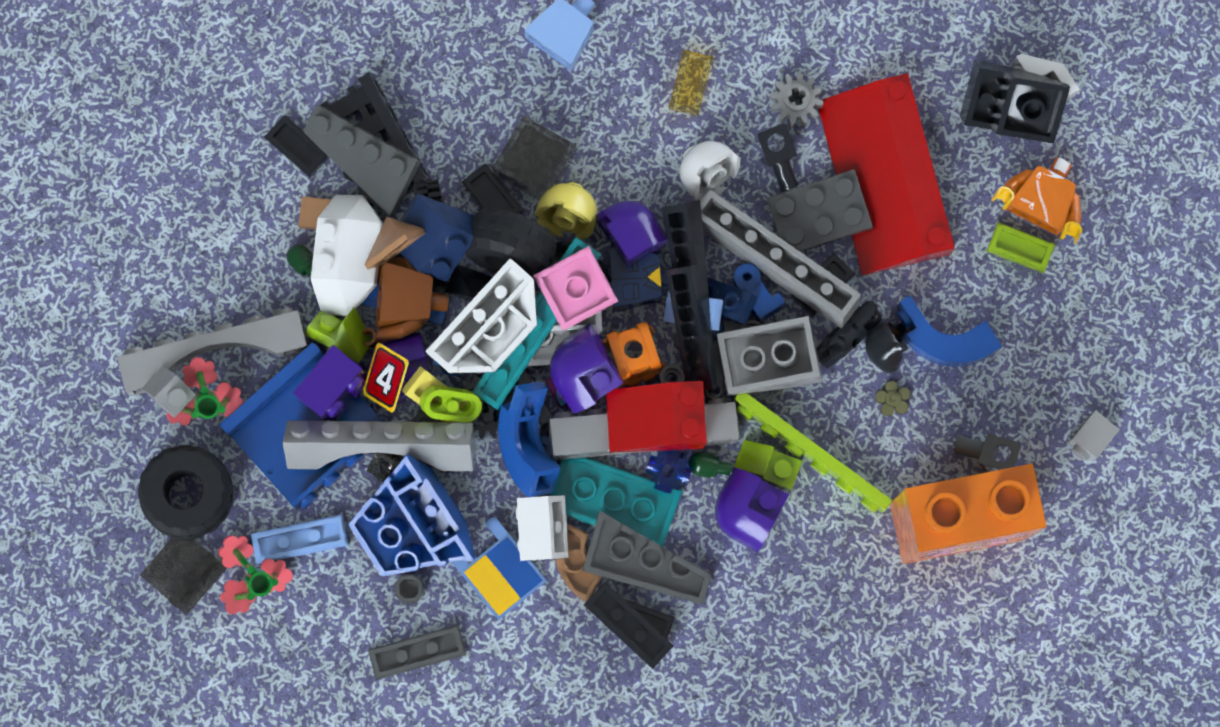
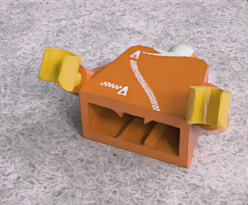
(1044, 199)

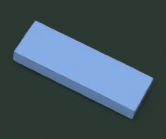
(300, 539)

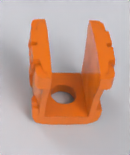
(635, 369)

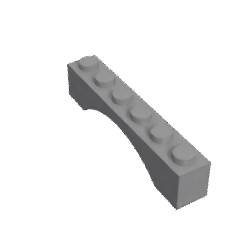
(277, 335)
(440, 444)

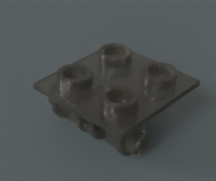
(183, 572)

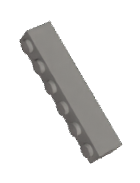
(778, 260)
(588, 434)

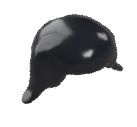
(885, 346)

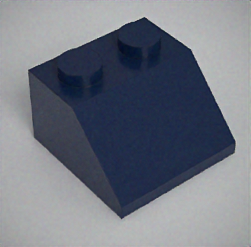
(445, 239)

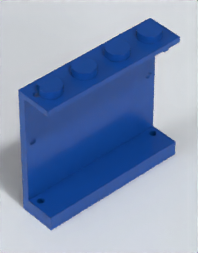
(261, 424)

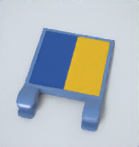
(499, 574)

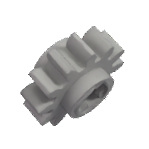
(791, 110)

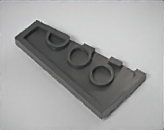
(368, 160)

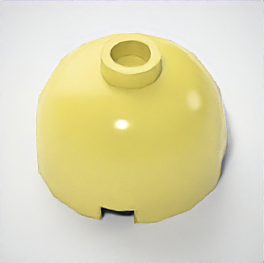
(567, 209)

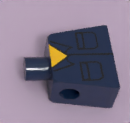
(637, 283)

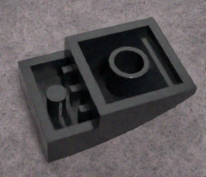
(1014, 102)

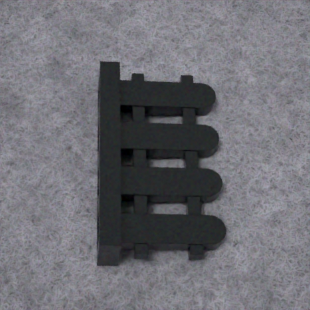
(377, 123)

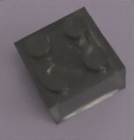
(534, 158)

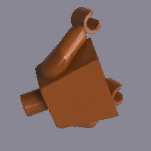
(403, 301)

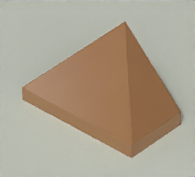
(392, 240)

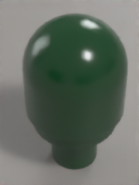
(300, 259)
(708, 465)

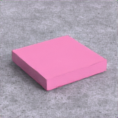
(575, 288)

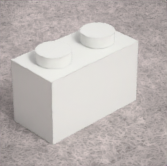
(542, 528)

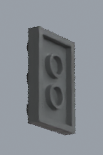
(821, 212)

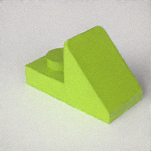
(343, 334)
(768, 464)

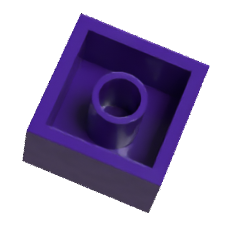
(331, 385)

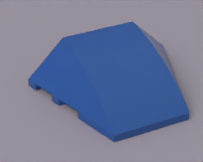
(412, 522)

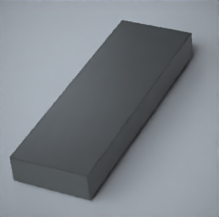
(417, 652)

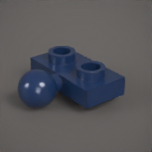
(736, 303)

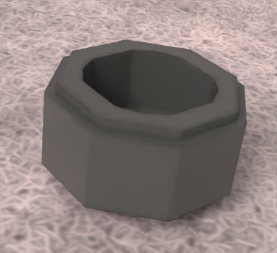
(409, 589)

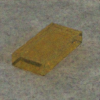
(690, 82)

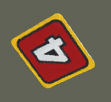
(387, 381)

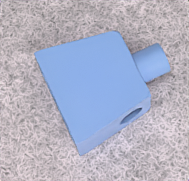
(562, 30)

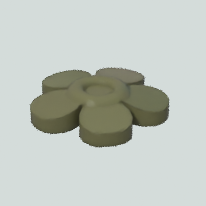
(893, 399)

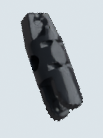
(842, 341)

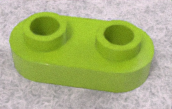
(448, 404)

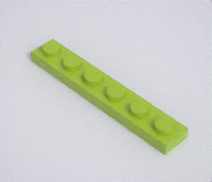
(821, 460)

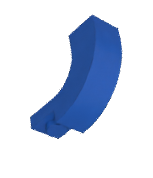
(944, 348)
(521, 444)

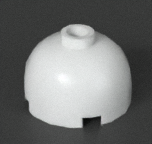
(707, 167)

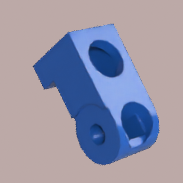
(748, 278)

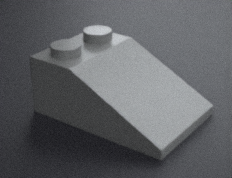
(770, 357)

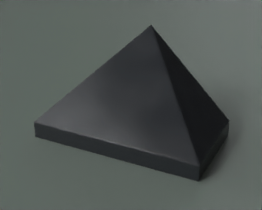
(466, 283)

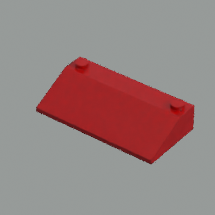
(884, 141)

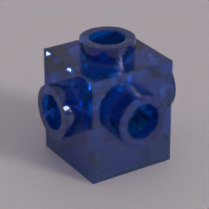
(672, 458)

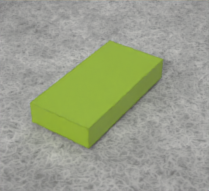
(1020, 247)

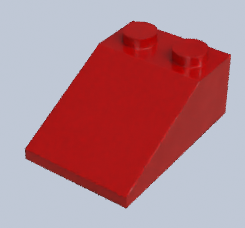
(657, 417)

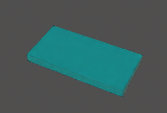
(620, 494)

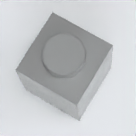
(169, 391)
(1093, 436)

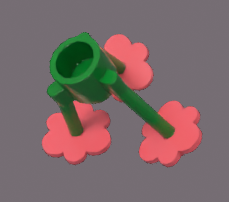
(206, 402)
(257, 581)

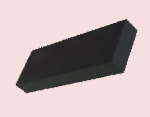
(628, 625)

